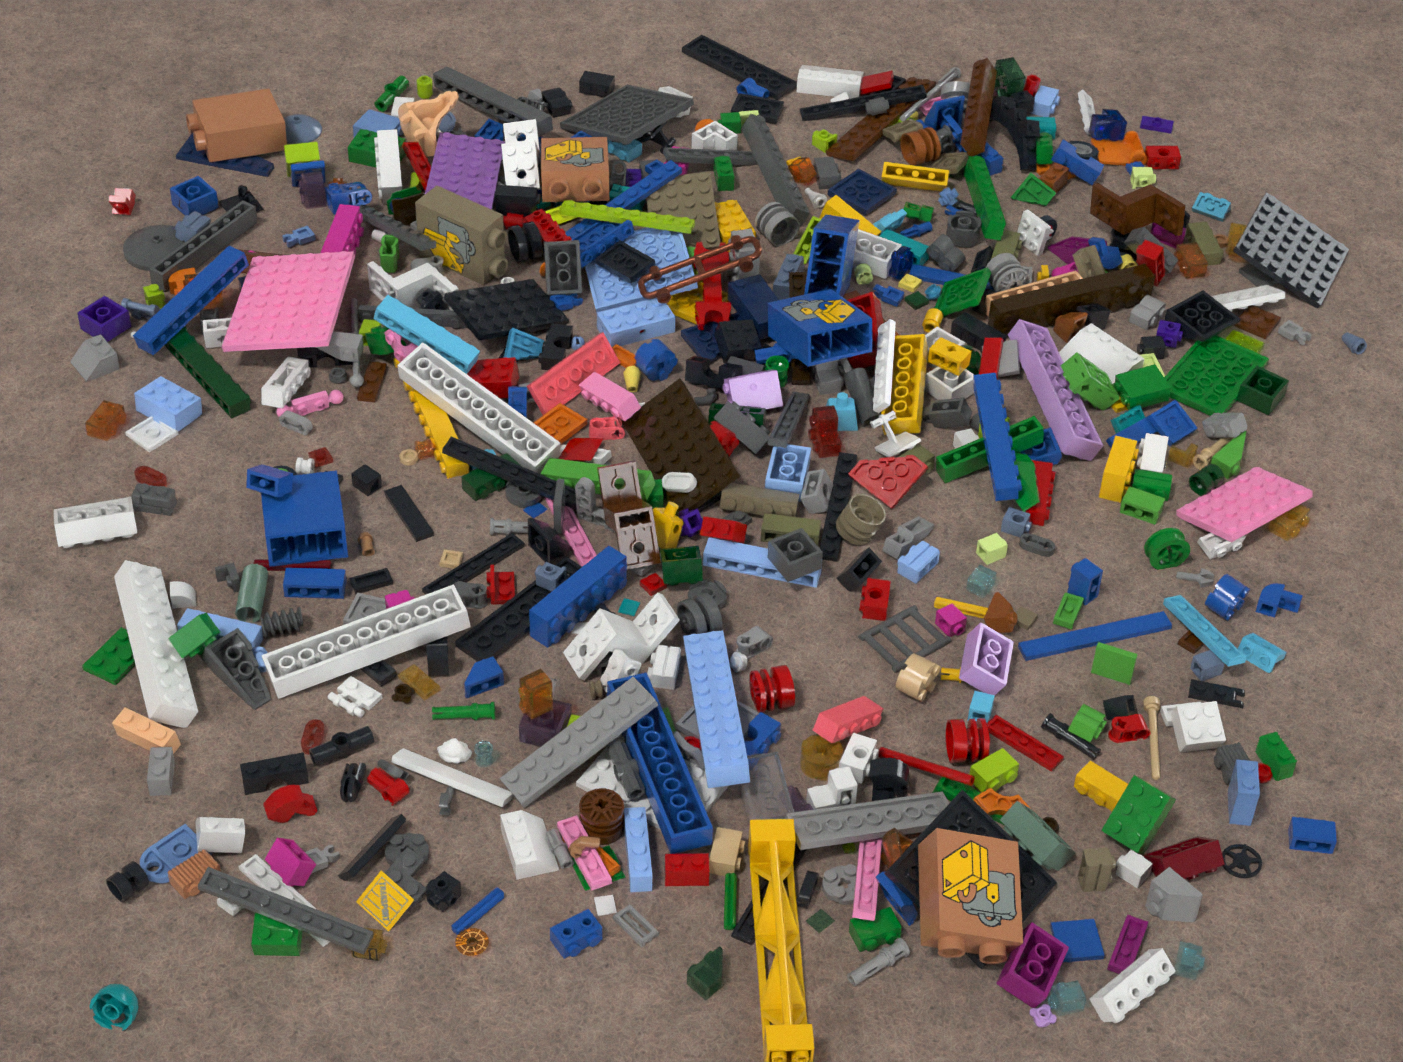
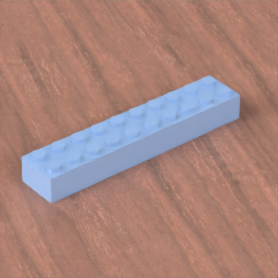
(716, 710)

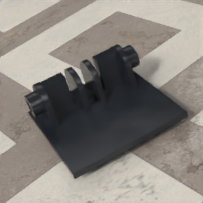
(243, 194)

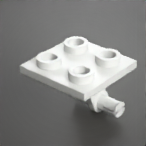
(895, 444)

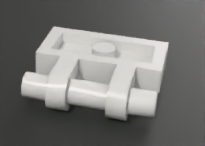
(357, 692)

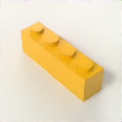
(914, 176)
(1099, 785)

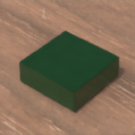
(916, 300)

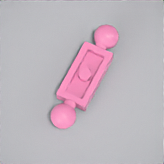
(312, 403)

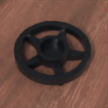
(1242, 860)

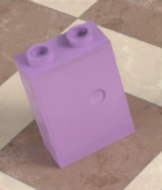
(754, 389)

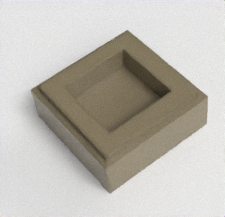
(1025, 618)

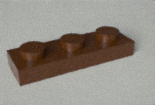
(372, 382)

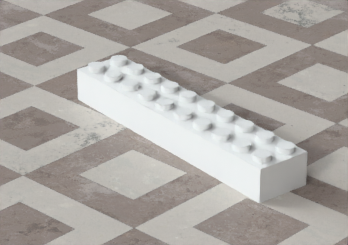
(478, 408)
(366, 641)
(158, 664)

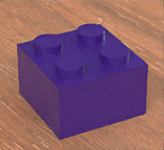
(104, 318)

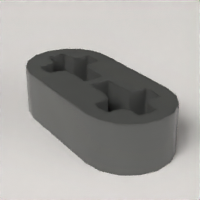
(1037, 544)

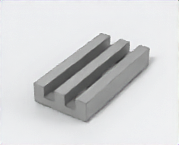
(633, 934)

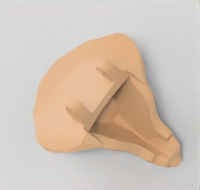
(422, 119)

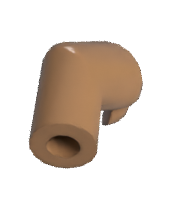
(581, 843)

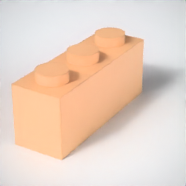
(144, 731)

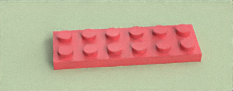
(563, 380)

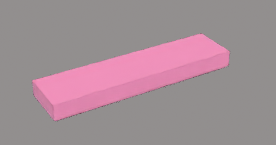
(589, 861)

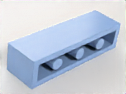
(226, 625)
(637, 849)

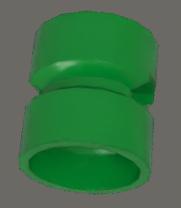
(781, 365)

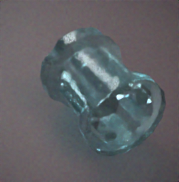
(483, 758)

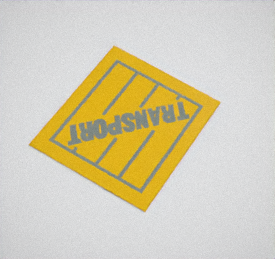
(385, 900)

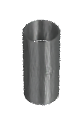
(862, 393)

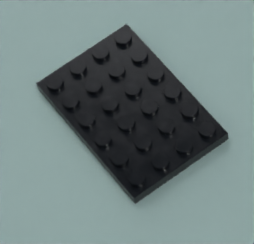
(498, 308)

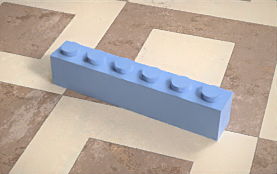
(748, 560)

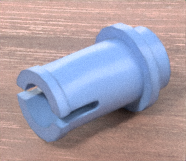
(257, 652)

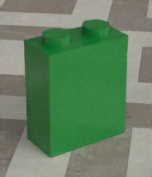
(1142, 387)

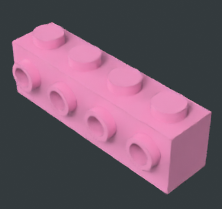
(609, 396)

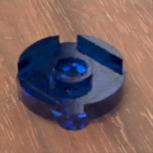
(901, 261)

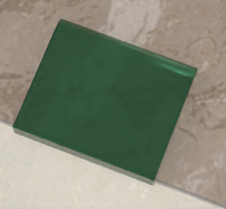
(820, 921)

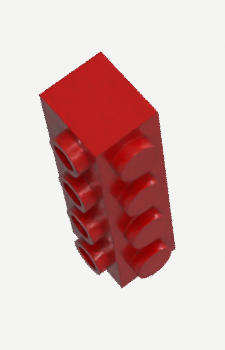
(548, 229)

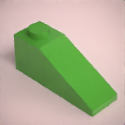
(1230, 456)

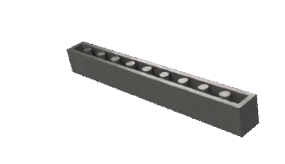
(490, 99)
(774, 167)

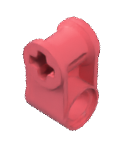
(606, 428)

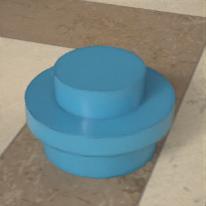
(933, 292)

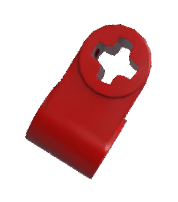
(1129, 727)

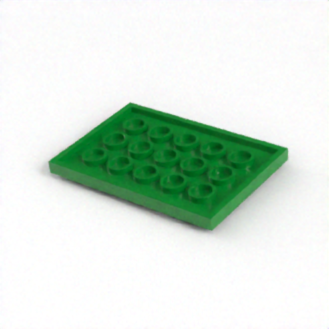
(1212, 374)

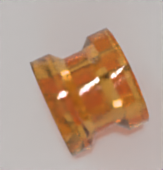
(424, 448)

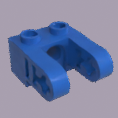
(340, 194)

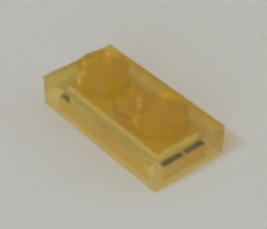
(419, 681)

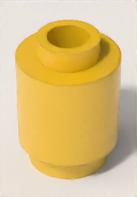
(932, 319)

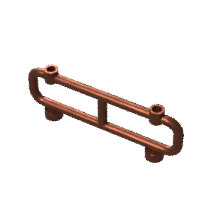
(663, 294)

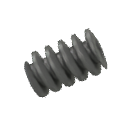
(281, 622)

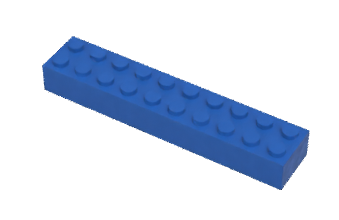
(666, 777)

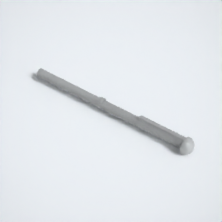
(954, 72)
(356, 380)

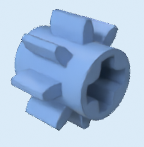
(948, 196)

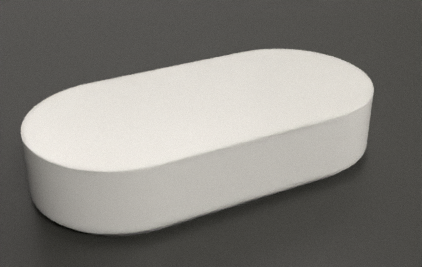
(679, 482)

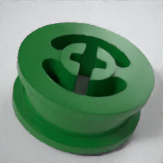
(1167, 548)

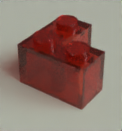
(824, 431)

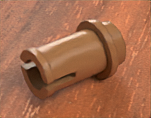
(365, 541)

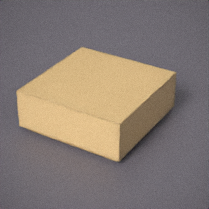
(451, 559)

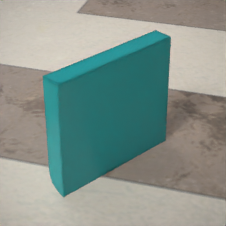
(629, 607)

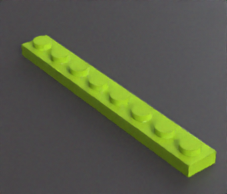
(620, 215)

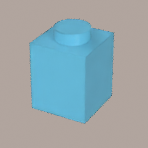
(981, 706)

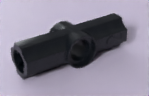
(341, 745)

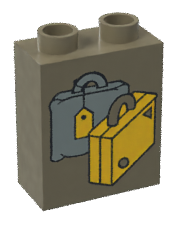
(465, 234)

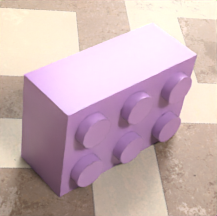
(986, 659)

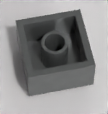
(794, 554)

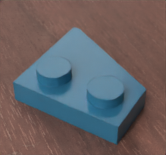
(522, 345)

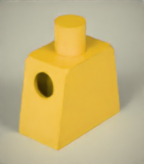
(667, 526)

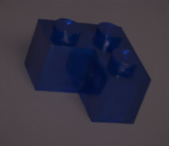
(1108, 125)

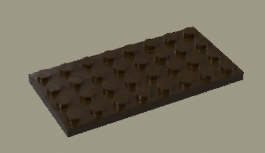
(678, 438)

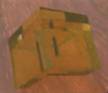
(1183, 457)

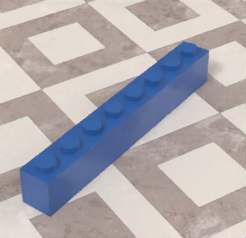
(191, 300)
(996, 437)

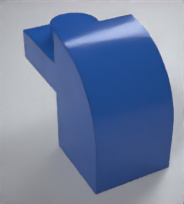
(1108, 255)
(518, 399)
(1274, 597)

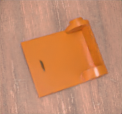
(1120, 152)

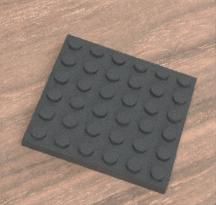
(627, 114)

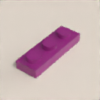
(1127, 944)

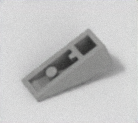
(345, 346)

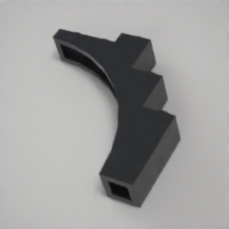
(1020, 128)

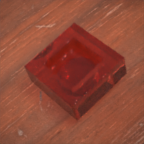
(321, 457)

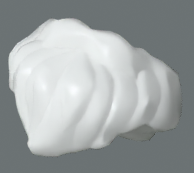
(454, 751)

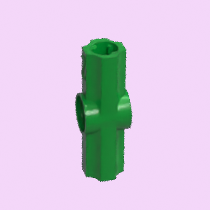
(391, 91)

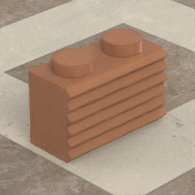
(188, 874)

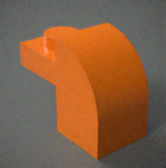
(177, 280)

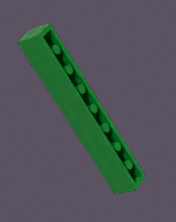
(984, 198)

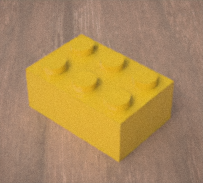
(1119, 469)

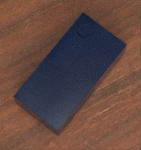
(751, 300)

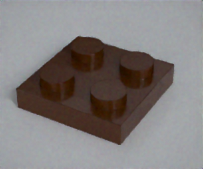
(1258, 321)

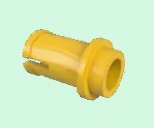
(954, 674)

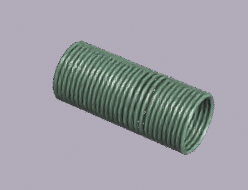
(253, 577)

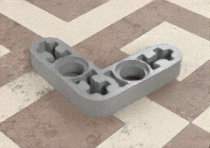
(587, 509)

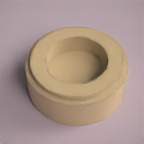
(408, 457)

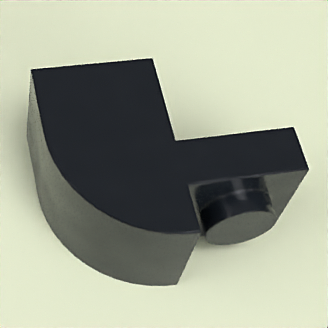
(890, 773)

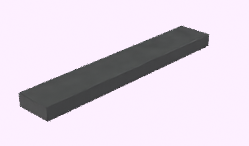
(707, 156)
(789, 419)

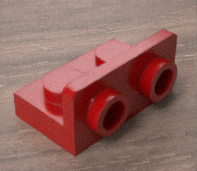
(501, 587)

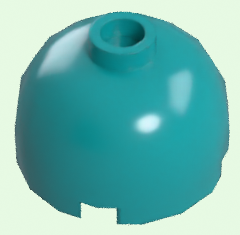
(111, 1003)

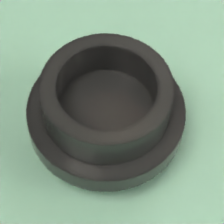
(337, 375)

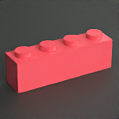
(848, 719)

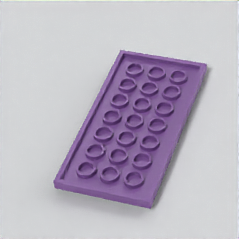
(467, 167)

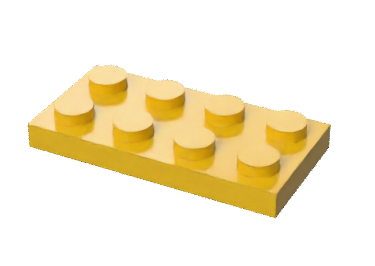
(731, 218)

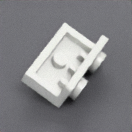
(1217, 547)
(619, 667)

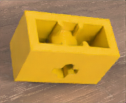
(949, 356)

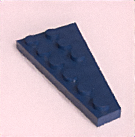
(248, 164)
(703, 341)

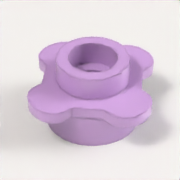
(1043, 1021)

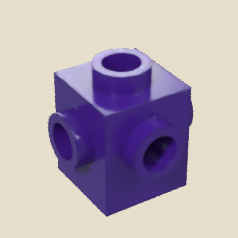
(1170, 333)
(691, 522)

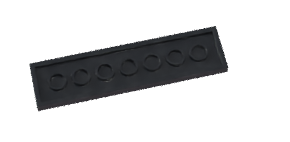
(738, 66)
(507, 622)

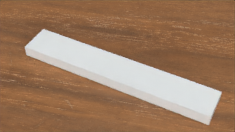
(452, 777)
(267, 879)

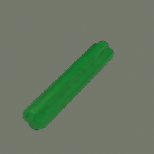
(730, 901)

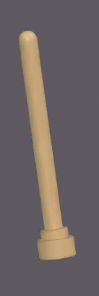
(1152, 706)

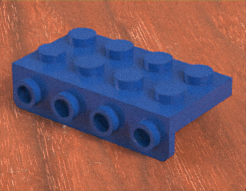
(601, 237)

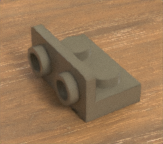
(1088, 262)

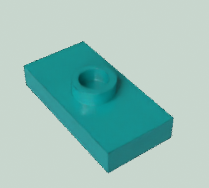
(1127, 418)

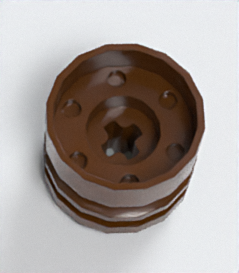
(602, 815)

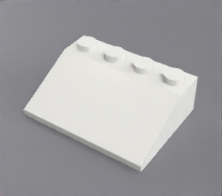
(828, 81)
(1102, 351)
(94, 522)

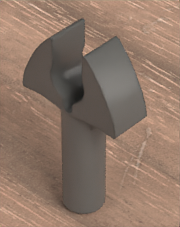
(393, 769)
(445, 800)

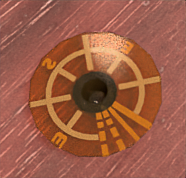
(468, 936)

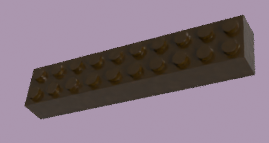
(1045, 305)

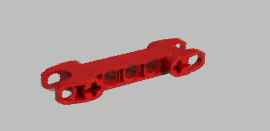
(712, 306)

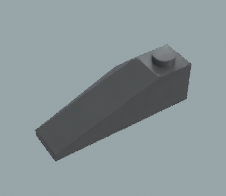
(236, 667)

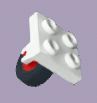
(1036, 231)

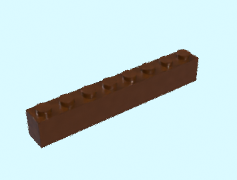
(978, 107)

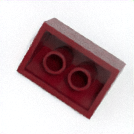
(1187, 857)

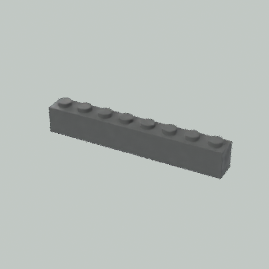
(205, 243)

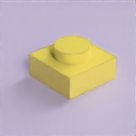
(910, 283)

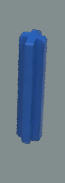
(478, 910)

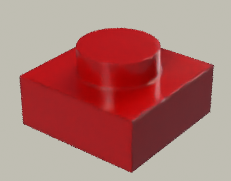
(653, 584)

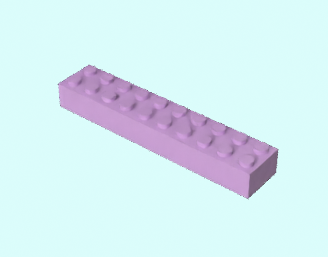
(1059, 404)

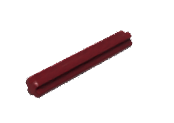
(323, 564)

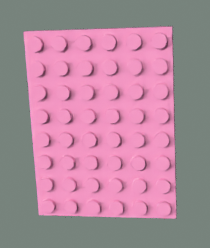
(289, 301)

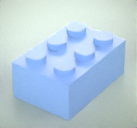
(168, 403)
(788, 469)

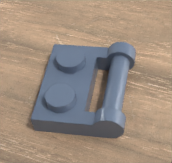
(140, 310)

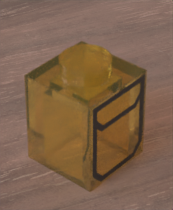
(375, 948)

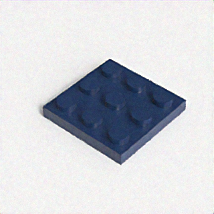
(862, 191)

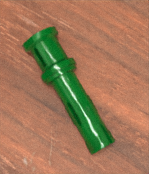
(472, 711)

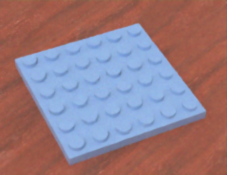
(663, 246)

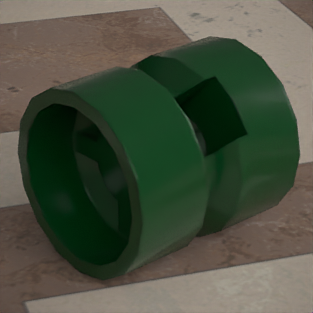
(1206, 479)

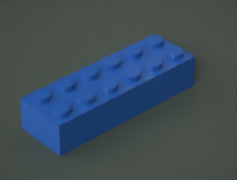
(578, 596)

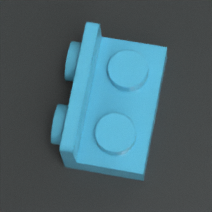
(1211, 206)
(890, 221)
(1261, 652)

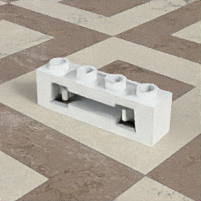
(286, 382)

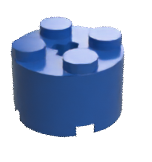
(655, 360)
(1227, 597)

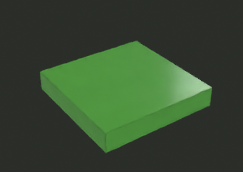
(1114, 663)

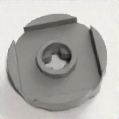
(833, 879)

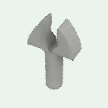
(1200, 578)

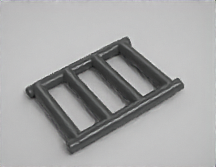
(898, 620)

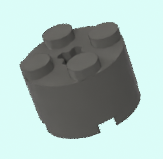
(964, 229)

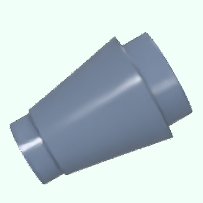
(1354, 343)

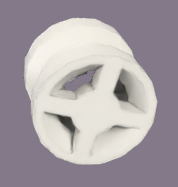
(304, 466)

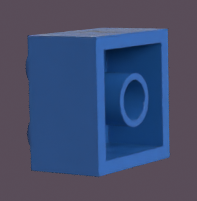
(194, 196)

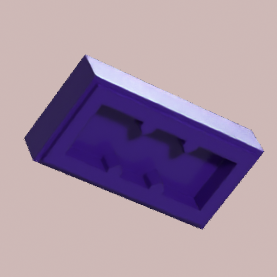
(1156, 124)

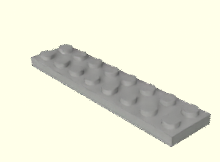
(578, 742)
(865, 820)

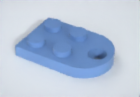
(169, 853)

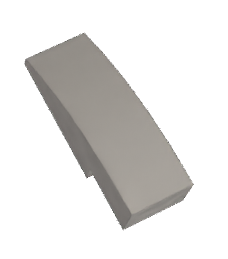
(907, 535)

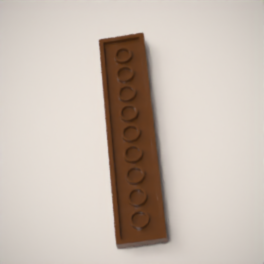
(870, 127)

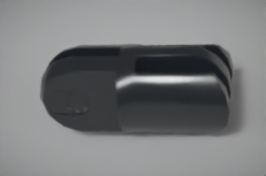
(352, 781)

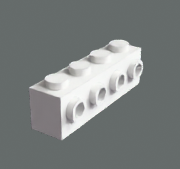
(1132, 985)

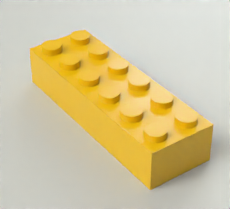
(908, 383)

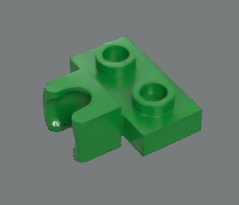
(923, 212)

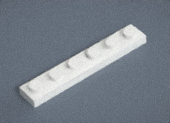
(884, 366)

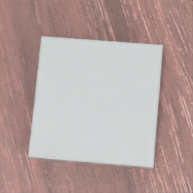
(151, 434)

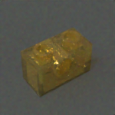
(1290, 522)

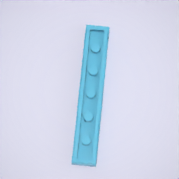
(1204, 630)

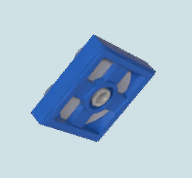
(300, 168)

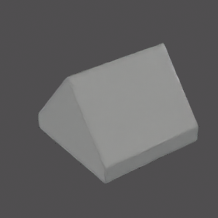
(535, 94)

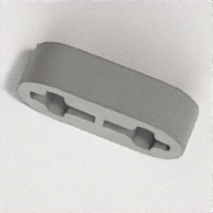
(295, 422)

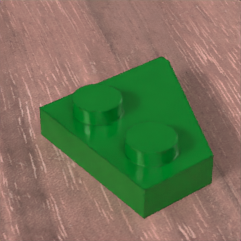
(1034, 191)

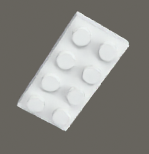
(1252, 296)

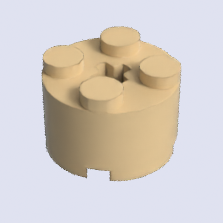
(917, 677)

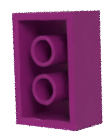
(1033, 966)

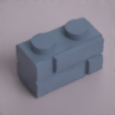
(191, 226)

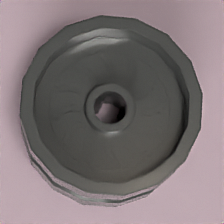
(699, 614)

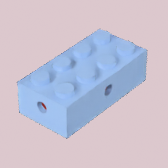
(636, 322)

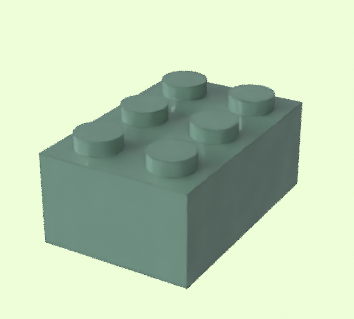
(1036, 837)

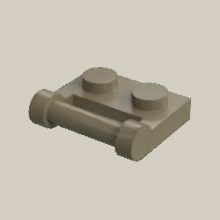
(895, 131)

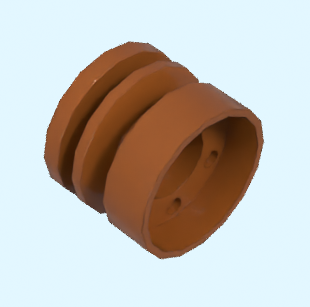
(920, 146)

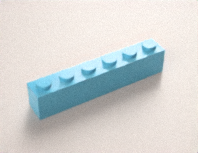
(420, 329)

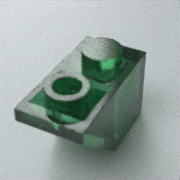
(706, 975)

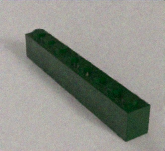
(209, 374)

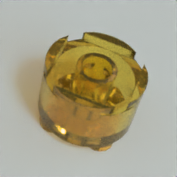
(819, 757)

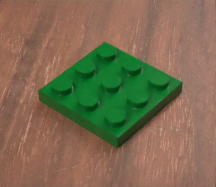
(963, 292)

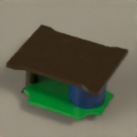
(403, 205)

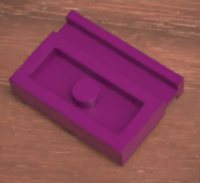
(1167, 237)

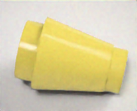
(632, 378)

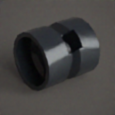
(129, 880)

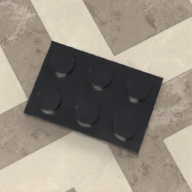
(767, 108)
(625, 261)

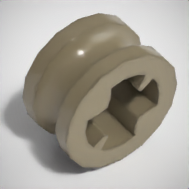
(596, 689)

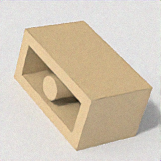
(726, 851)

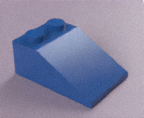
(952, 106)

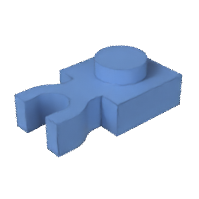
(301, 236)

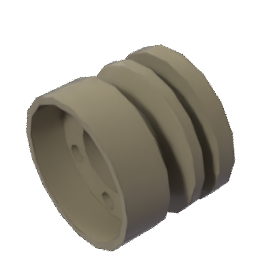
(860, 519)

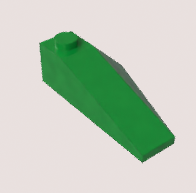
(1029, 494)

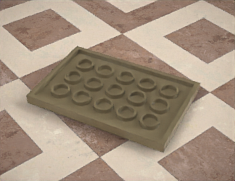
(692, 198)

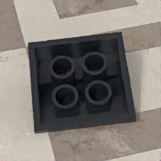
(1201, 317)

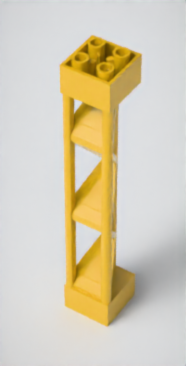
(777, 928)

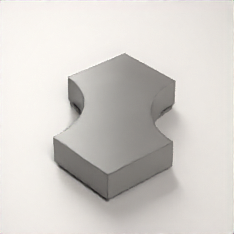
(688, 751)

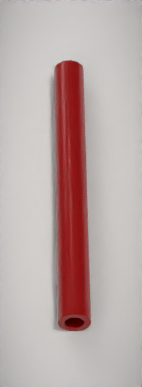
(928, 766)

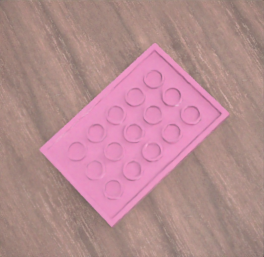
(1244, 504)

